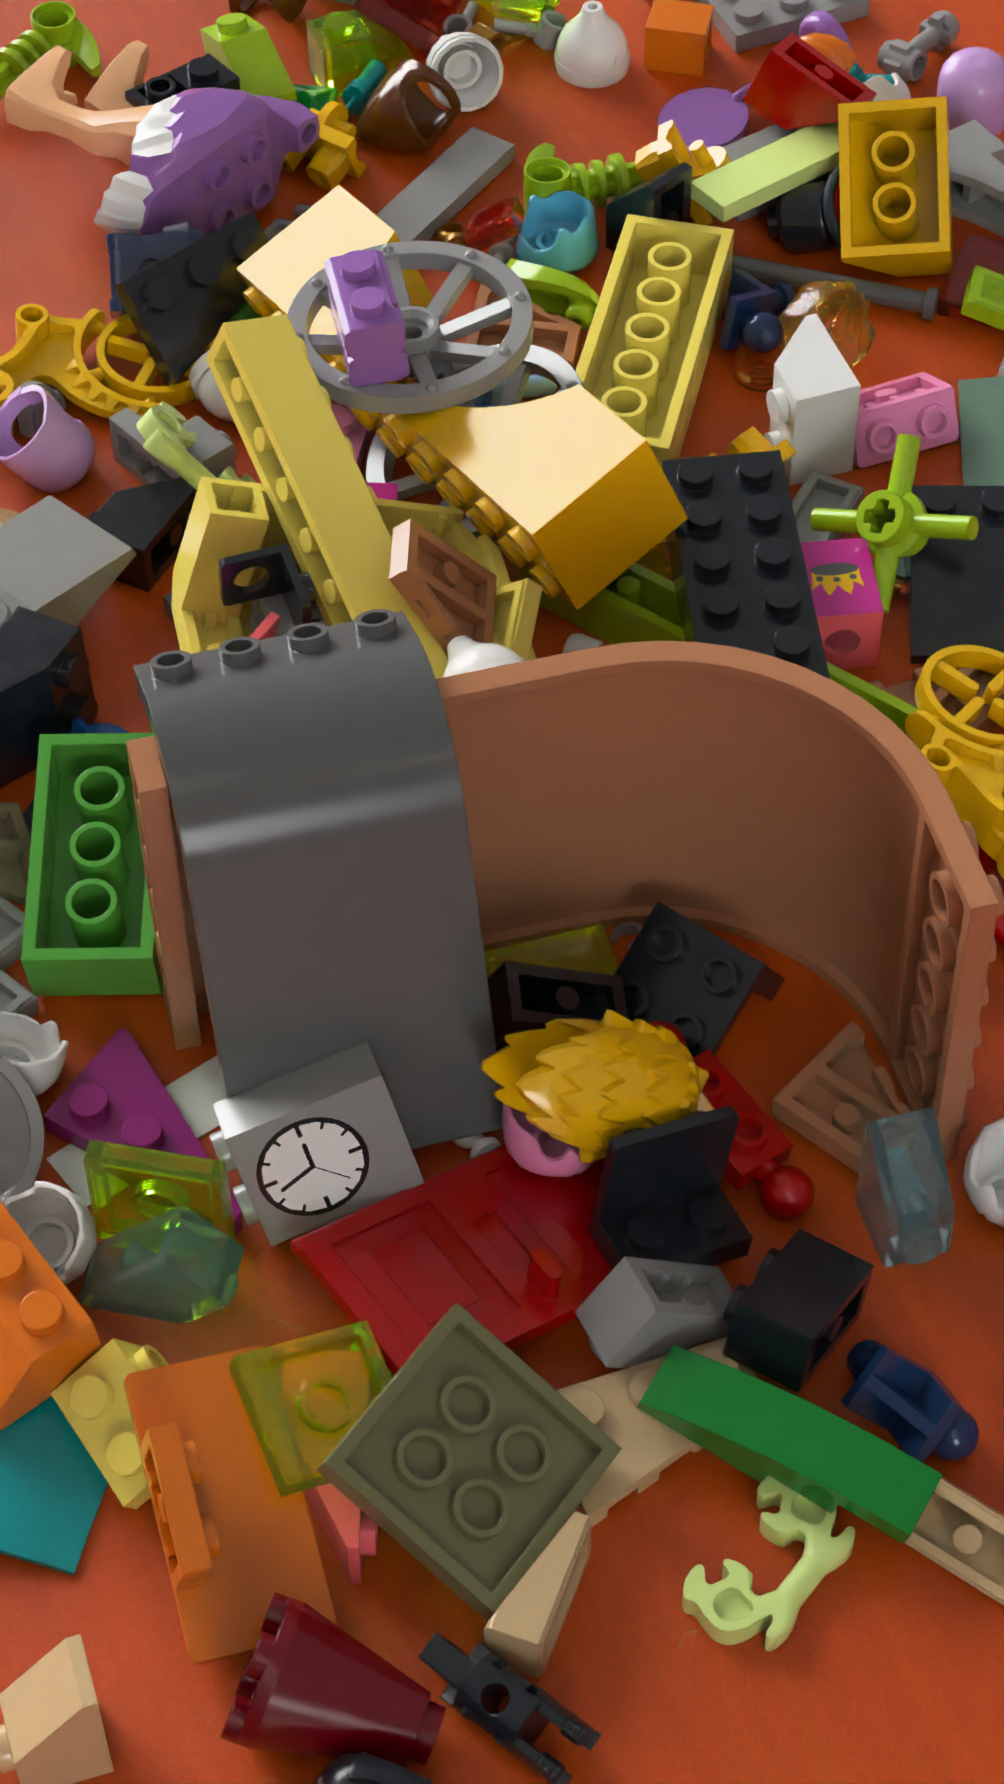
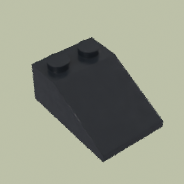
(955, 583)
(41, 687)

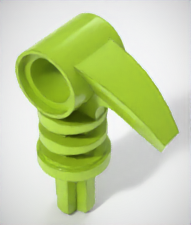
(52, 26)
(549, 174)

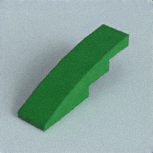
(791, 1441)

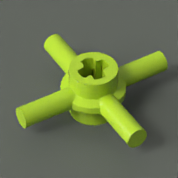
(895, 519)

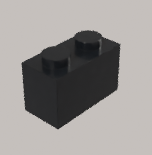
(796, 1309)

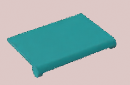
(47, 1490)

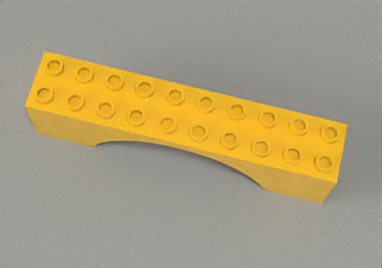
(545, 476)

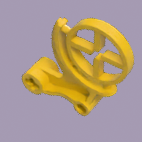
(53, 353)
(964, 757)

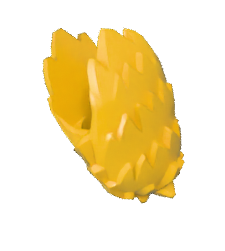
(597, 1079)

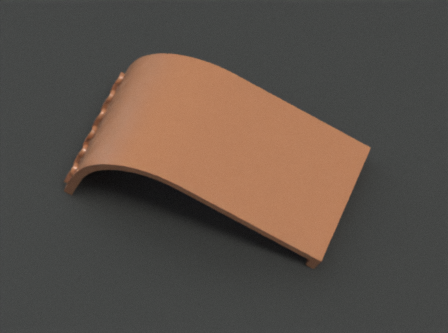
(703, 787)

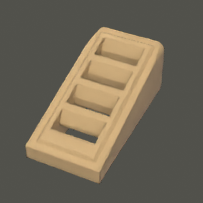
(535, 1610)

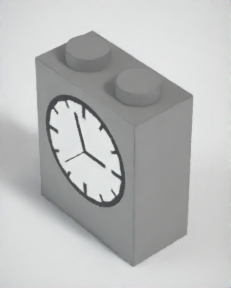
(315, 1144)

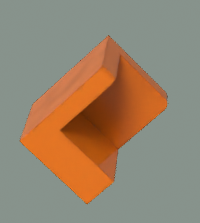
(678, 37)

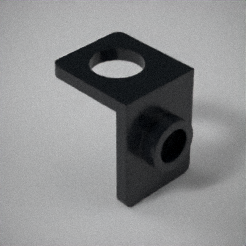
(280, 578)

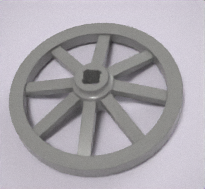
(425, 335)

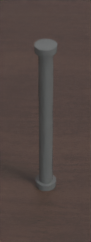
(874, 292)

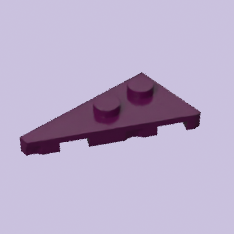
(124, 1104)

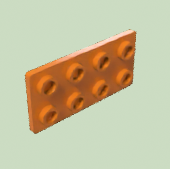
(219, 1509)

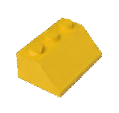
(896, 186)

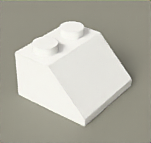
(813, 404)

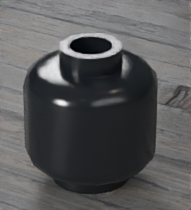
(800, 220)

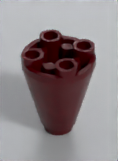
(327, 1694)

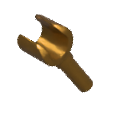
(497, 39)

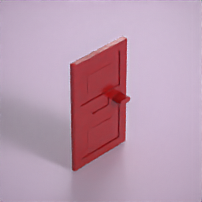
(473, 1236)

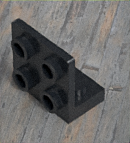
(690, 979)
(665, 1194)

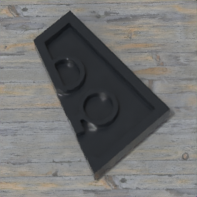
(191, 294)

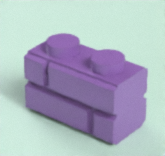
(367, 317)

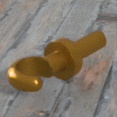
(450, 233)

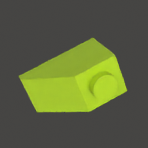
(250, 54)

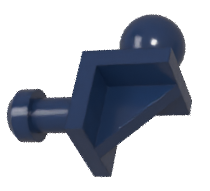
(752, 311)
(909, 1403)

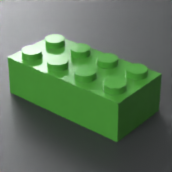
(86, 874)

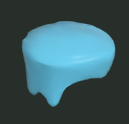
(559, 232)

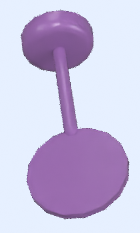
(720, 115)

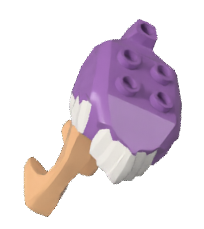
(189, 157)

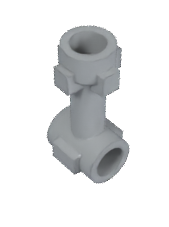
(910, 58)

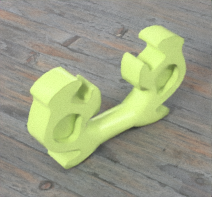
(170, 444)
(732, 1610)

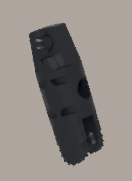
(477, 1691)

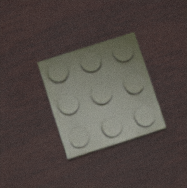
(470, 1460)

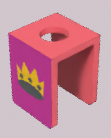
(845, 601)

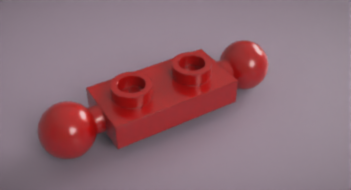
(757, 1143)

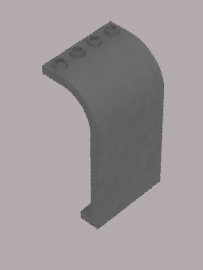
(330, 862)

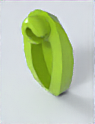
(557, 292)

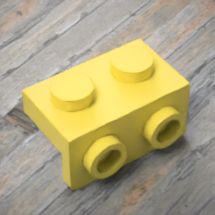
(100, 1415)

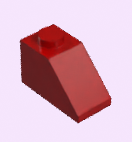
(802, 86)

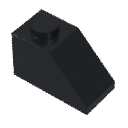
(660, 197)
(151, 523)
(531, 995)

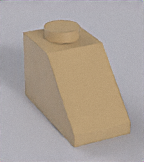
(54, 1721)

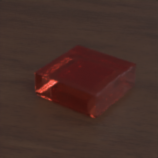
(494, 223)

